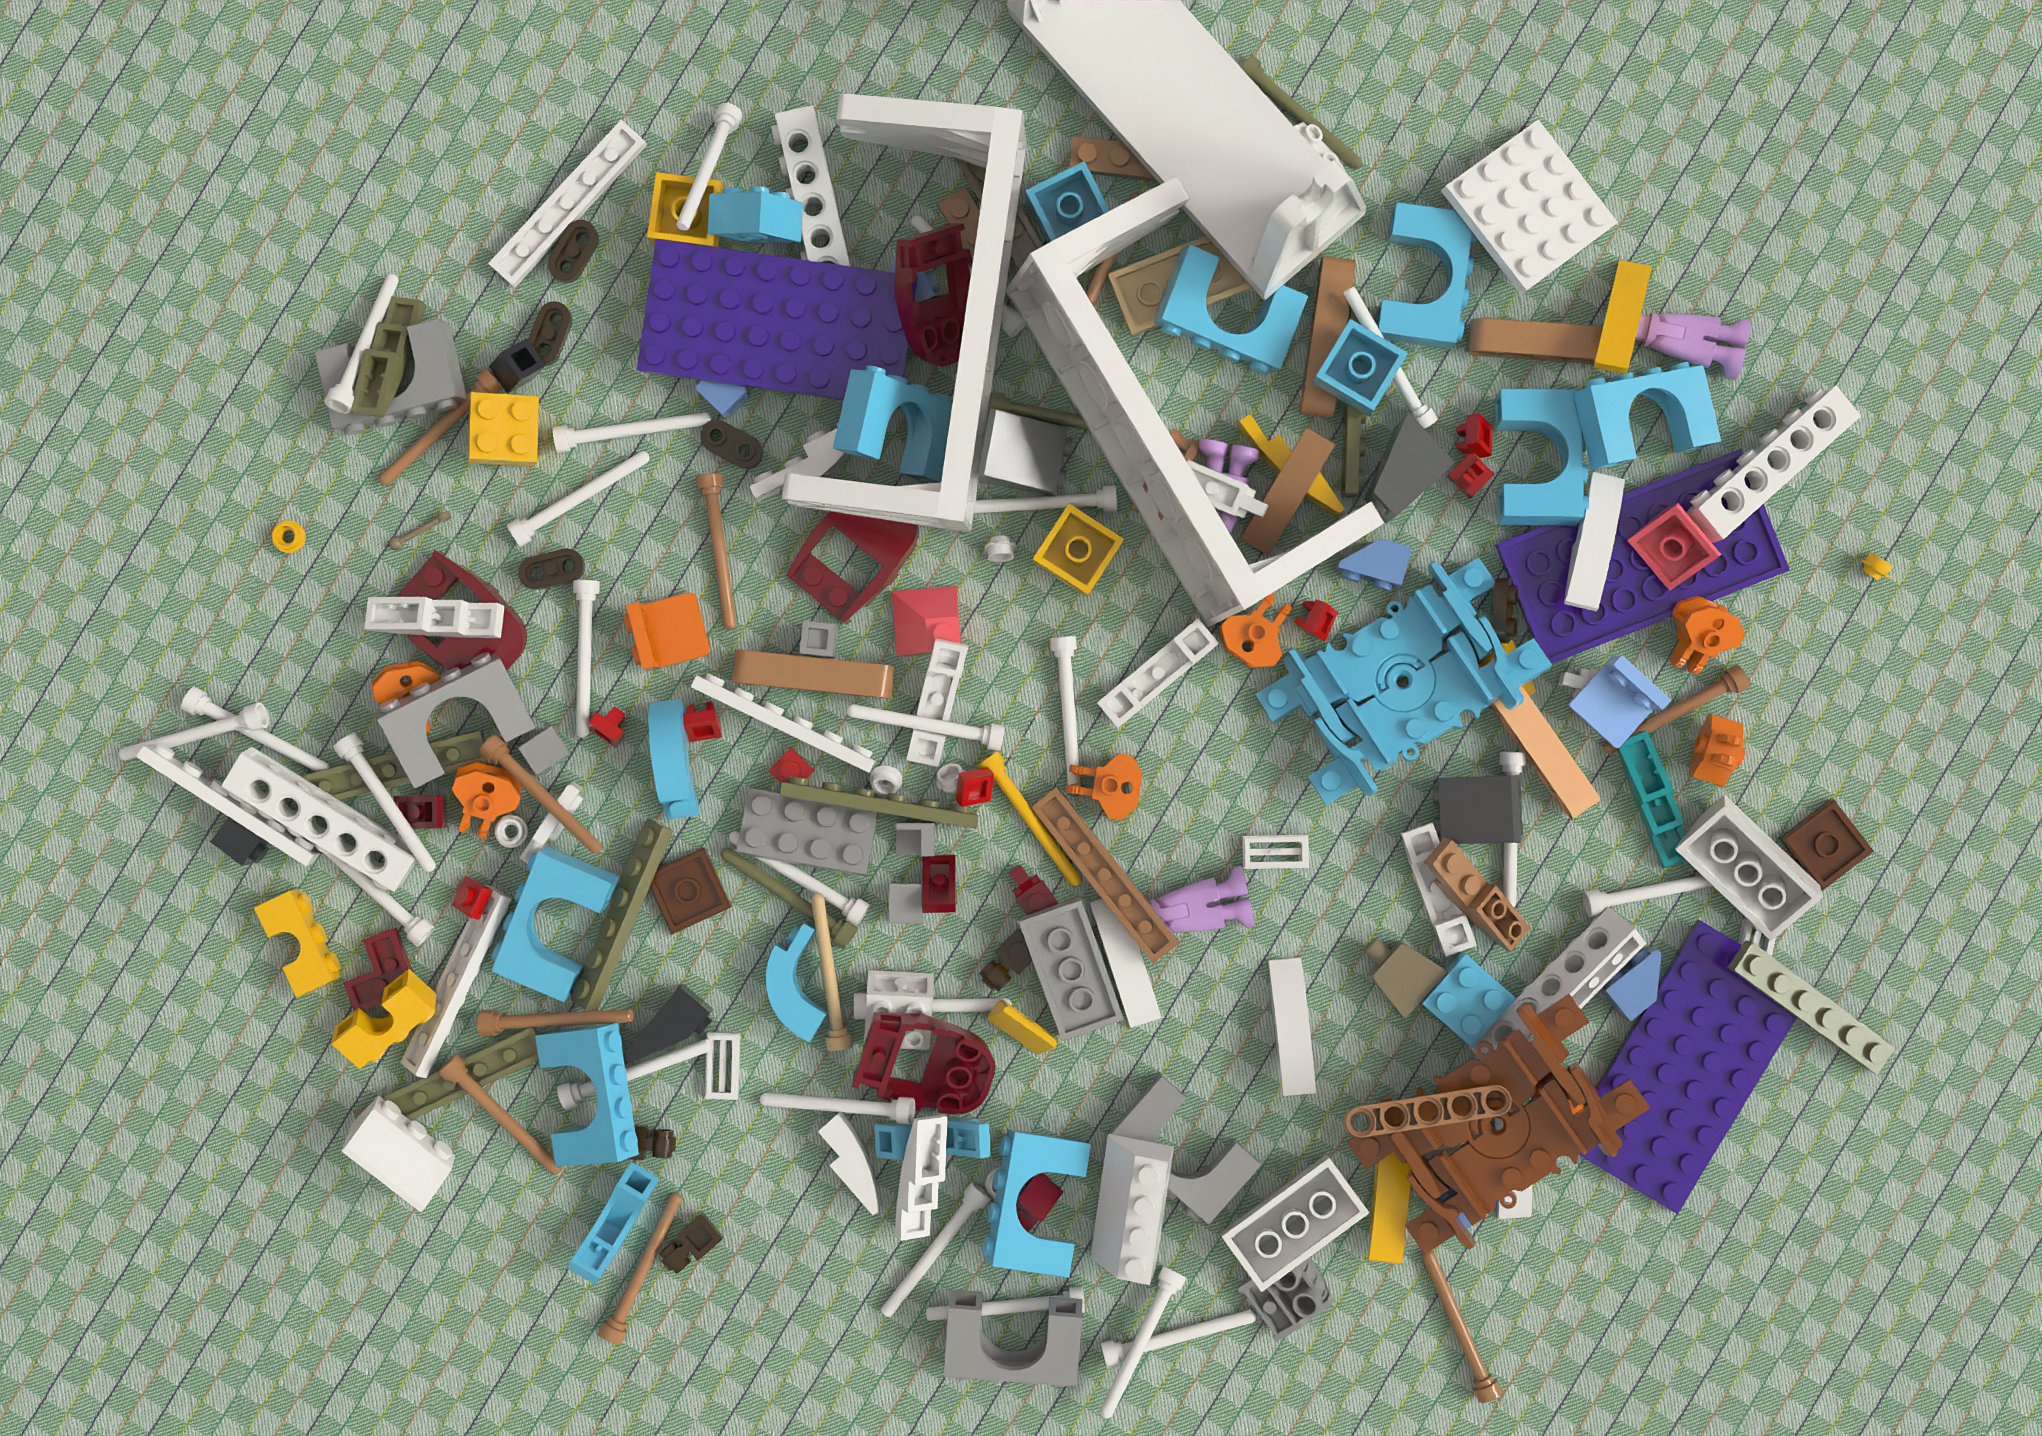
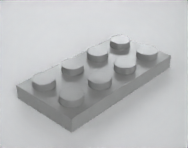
(807, 832)
(1070, 968)

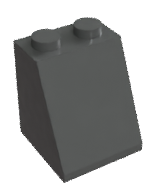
(1023, 454)
(1406, 468)
(1479, 809)

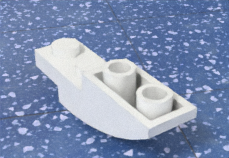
(821, 462)

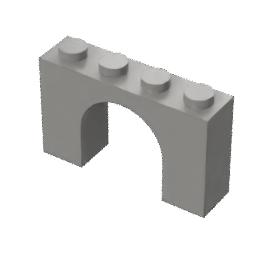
(434, 385)
(406, 719)
(1201, 1191)
(1048, 1362)

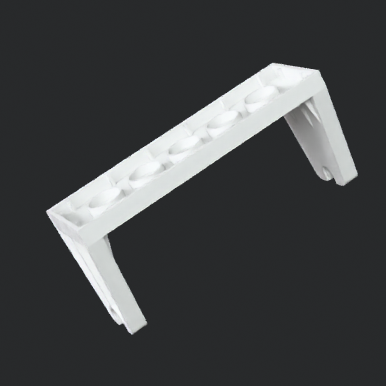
(1202, 120)
(996, 142)
(1130, 427)

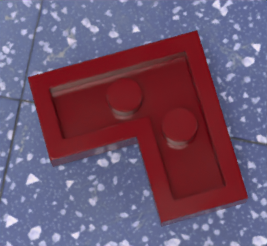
(388, 961)

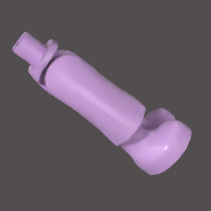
(1694, 337)
(1239, 459)
(1199, 905)

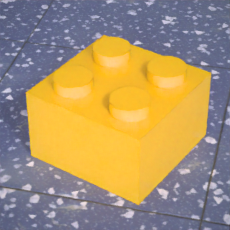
(667, 203)
(503, 429)
(1078, 550)

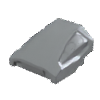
(1291, 1299)

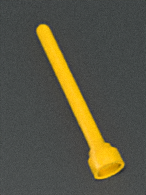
(995, 764)

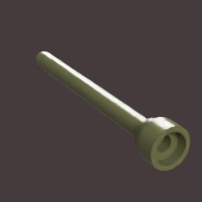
(1255, 72)
(1002, 403)
(839, 931)

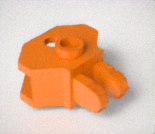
(1705, 629)
(1257, 632)
(388, 684)
(1717, 750)
(1108, 785)
(484, 794)

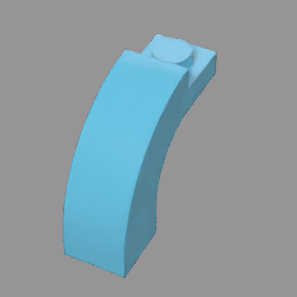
(671, 759)
(785, 996)
(964, 1138)
(614, 1223)

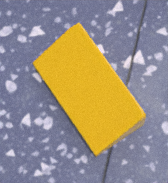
(1021, 1027)

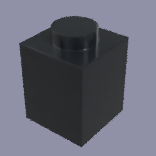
(517, 365)
(240, 843)

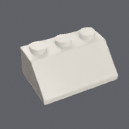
(398, 1152)

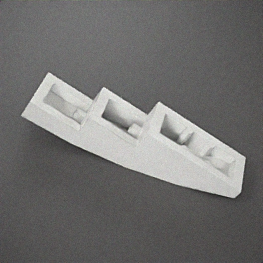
(1594, 542)
(434, 617)
(1291, 1026)
(920, 1175)

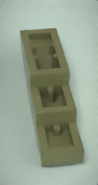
(388, 359)

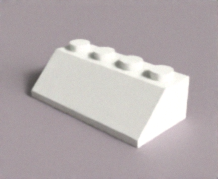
(1749, 868)
(1131, 1207)
(1294, 1223)

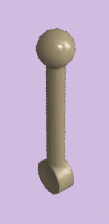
(396, 543)

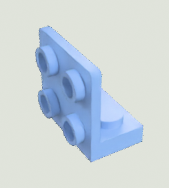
(1617, 700)

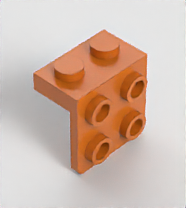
(667, 631)

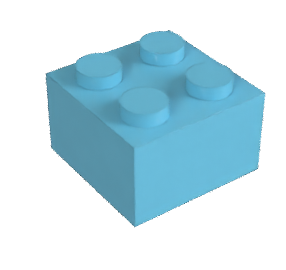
(1065, 201)
(755, 216)
(1360, 367)
(1467, 999)

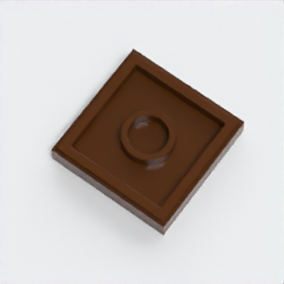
(1826, 844)
(689, 891)

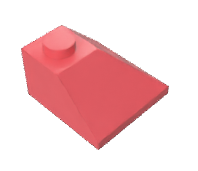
(923, 617)

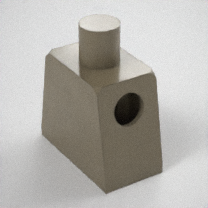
(1402, 974)

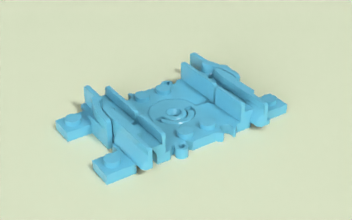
(1398, 648)

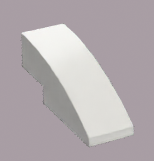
(852, 1161)

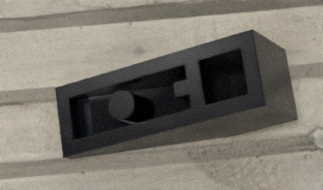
(673, 1023)

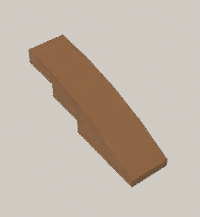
(1289, 490)

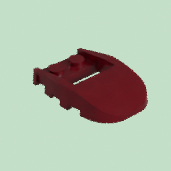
(937, 323)
(881, 539)
(434, 582)
(955, 1074)

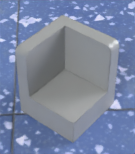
(819, 639)
(544, 750)
(915, 839)
(905, 903)

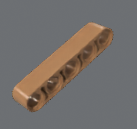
(1327, 325)
(1534, 340)
(813, 674)
(1442, 1111)

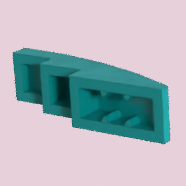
(1653, 797)

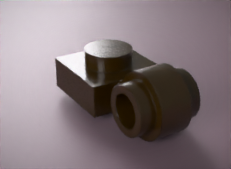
(1014, 955)
(661, 1143)
(697, 1239)

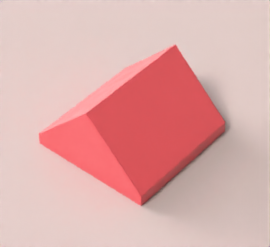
(1673, 546)

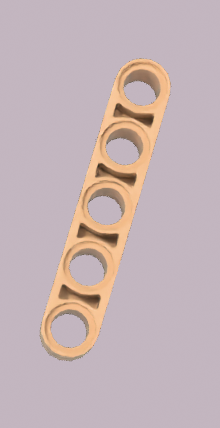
(1547, 756)

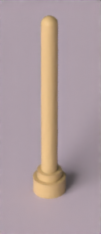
(838, 1035)

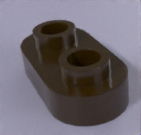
(571, 251)
(552, 335)
(731, 443)
(553, 569)
(1504, 597)

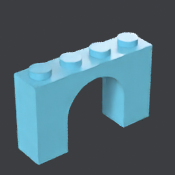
(1450, 239)
(1185, 313)
(1679, 392)
(866, 413)
(1556, 417)
(521, 953)
(599, 1055)
(1022, 1158)

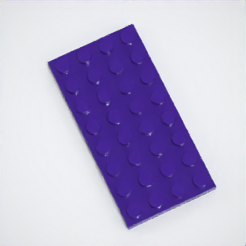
(768, 320)
(1632, 591)
(1694, 1065)

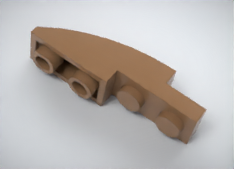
(1474, 896)

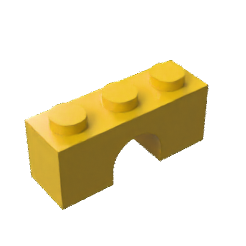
(315, 963)
(366, 1038)

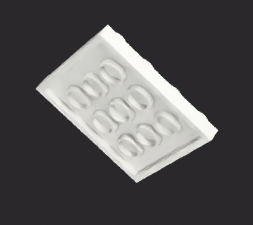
(1529, 207)

